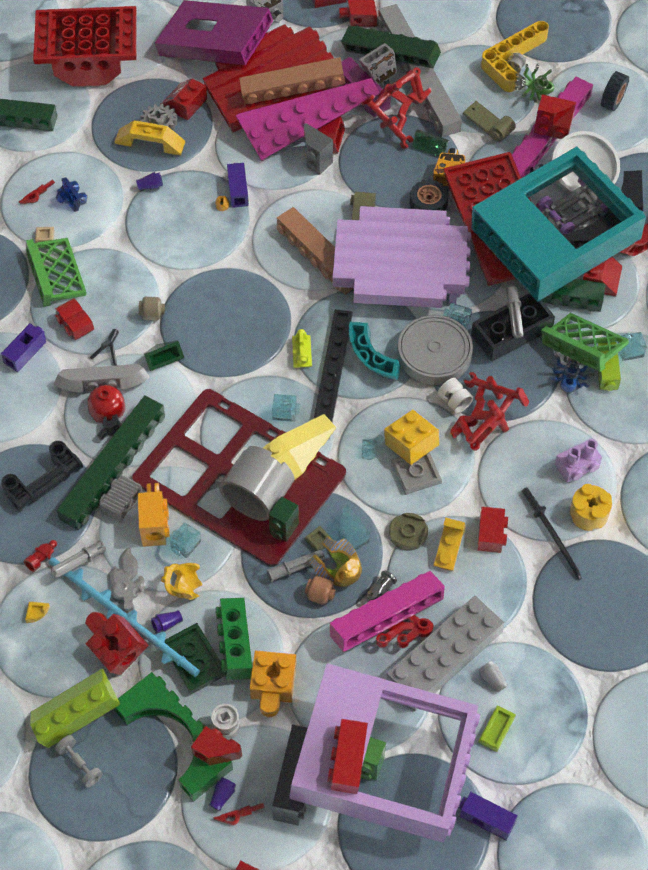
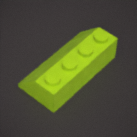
(73, 709)

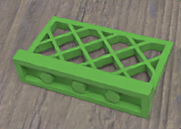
(41, 277)
(578, 349)

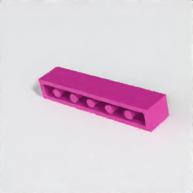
(386, 611)

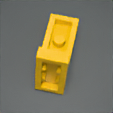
(449, 544)

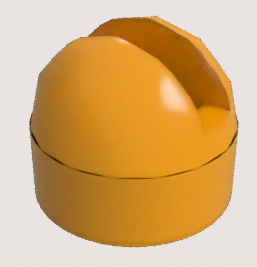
(225, 206)

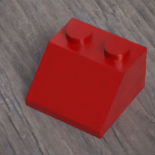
(608, 273)

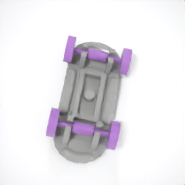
(572, 209)

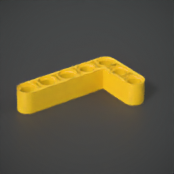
(495, 58)

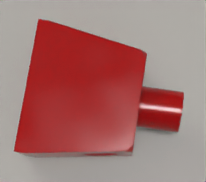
(360, 13)

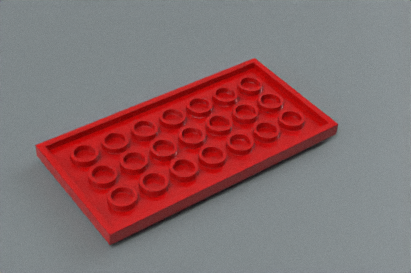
(472, 184)

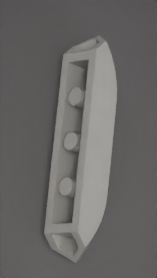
(90, 378)

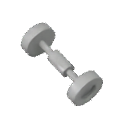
(66, 745)

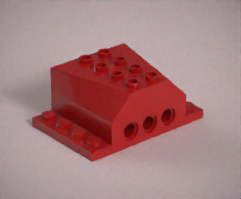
(86, 42)

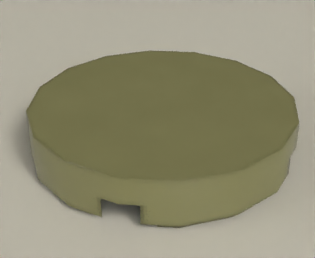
(408, 531)

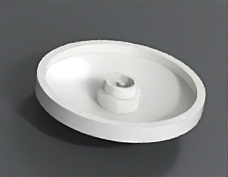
(598, 151)

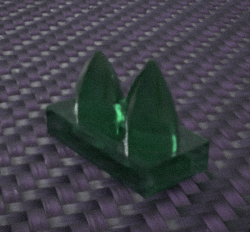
(430, 143)

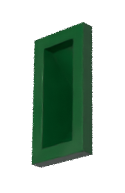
(163, 354)

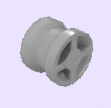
(517, 61)

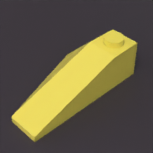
(301, 444)

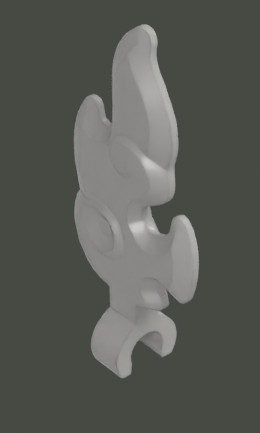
(122, 587)

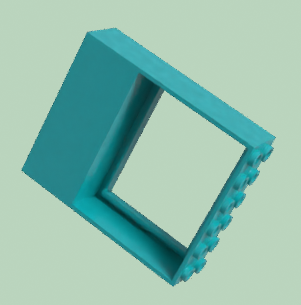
(533, 245)

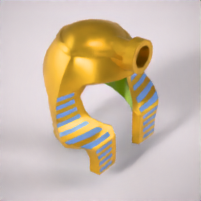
(348, 563)

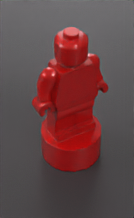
(42, 552)

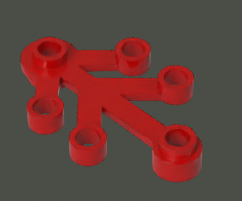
(417, 627)

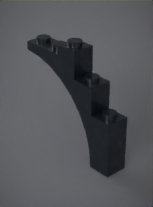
(631, 188)

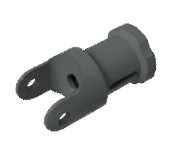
(382, 585)

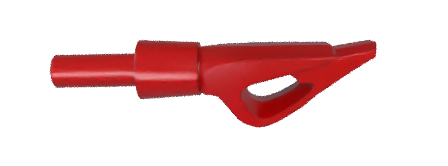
(33, 196)
(244, 811)

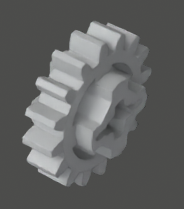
(160, 116)

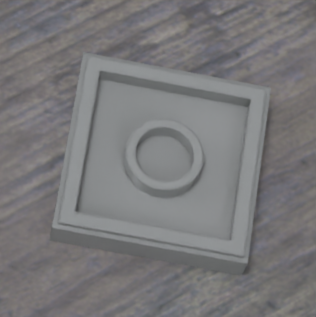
(418, 475)

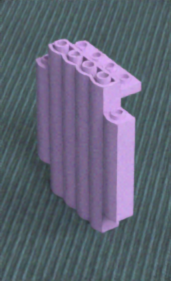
(402, 257)

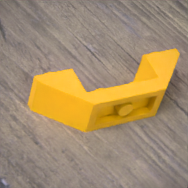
(150, 132)

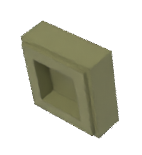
(316, 538)

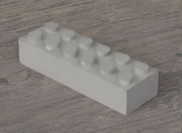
(448, 648)

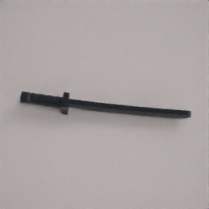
(540, 512)

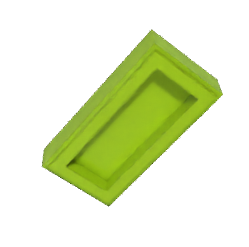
(497, 728)

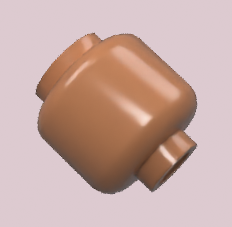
(320, 590)

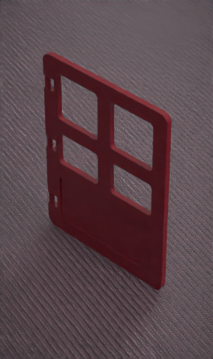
(250, 535)

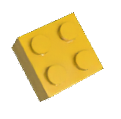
(411, 437)

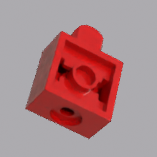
(114, 641)

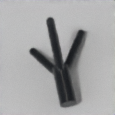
(109, 342)

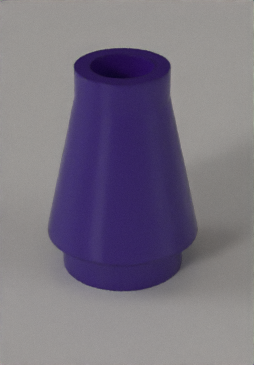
(151, 181)
(165, 621)
(222, 792)

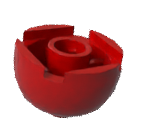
(105, 402)

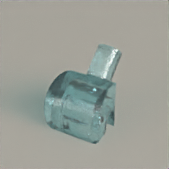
(370, 446)

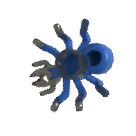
(570, 374)

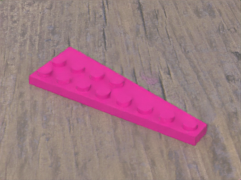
(283, 123)

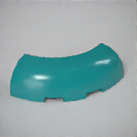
(373, 360)

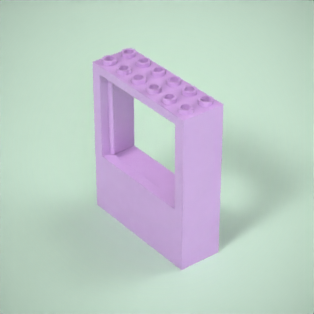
(357, 698)

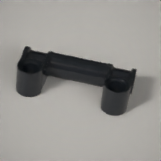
(65, 464)

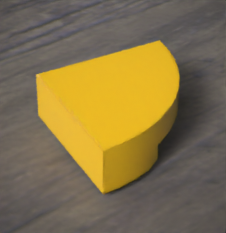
(36, 611)

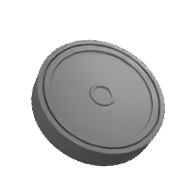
(434, 349)

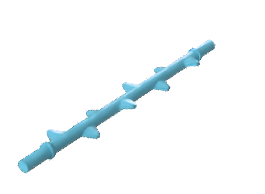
(104, 598)

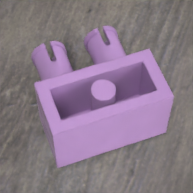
(579, 460)

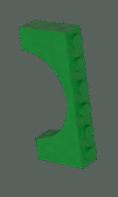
(152, 698)

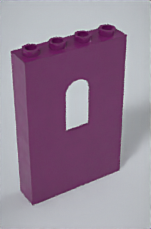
(230, 41)

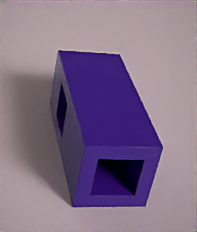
(237, 185)
(23, 347)
(487, 815)

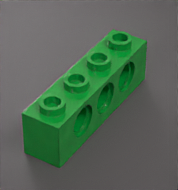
(240, 666)

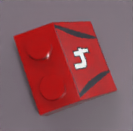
(187, 98)

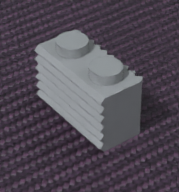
(120, 498)

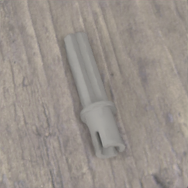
(514, 310)
(76, 560)
(292, 566)

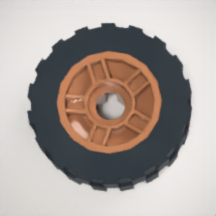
(614, 91)
(429, 190)

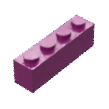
(354, 73)

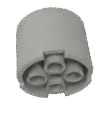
(256, 483)

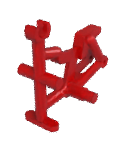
(392, 90)
(493, 417)

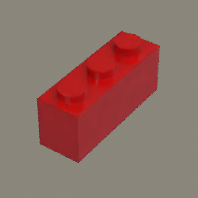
(347, 756)

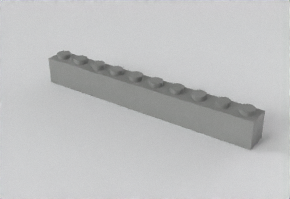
(437, 103)

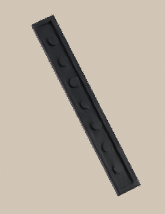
(333, 364)

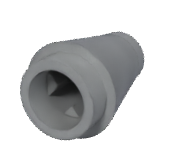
(491, 673)

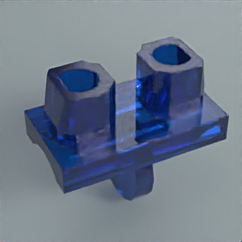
(69, 194)

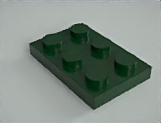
(198, 651)

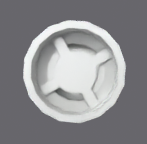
(454, 394)
(226, 720)

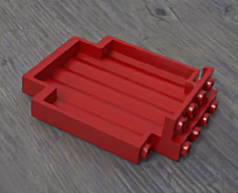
(276, 51)

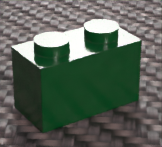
(283, 519)

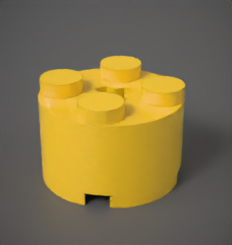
(590, 507)

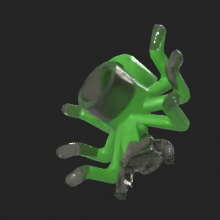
(538, 85)

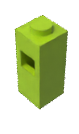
(610, 377)

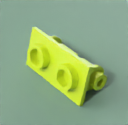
(301, 349)

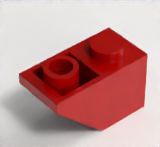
(214, 748)

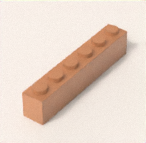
(292, 81)
(309, 242)

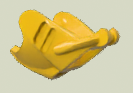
(185, 582)

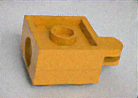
(153, 517)
(272, 680)

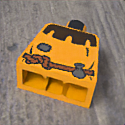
(446, 160)

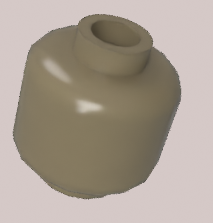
(151, 308)

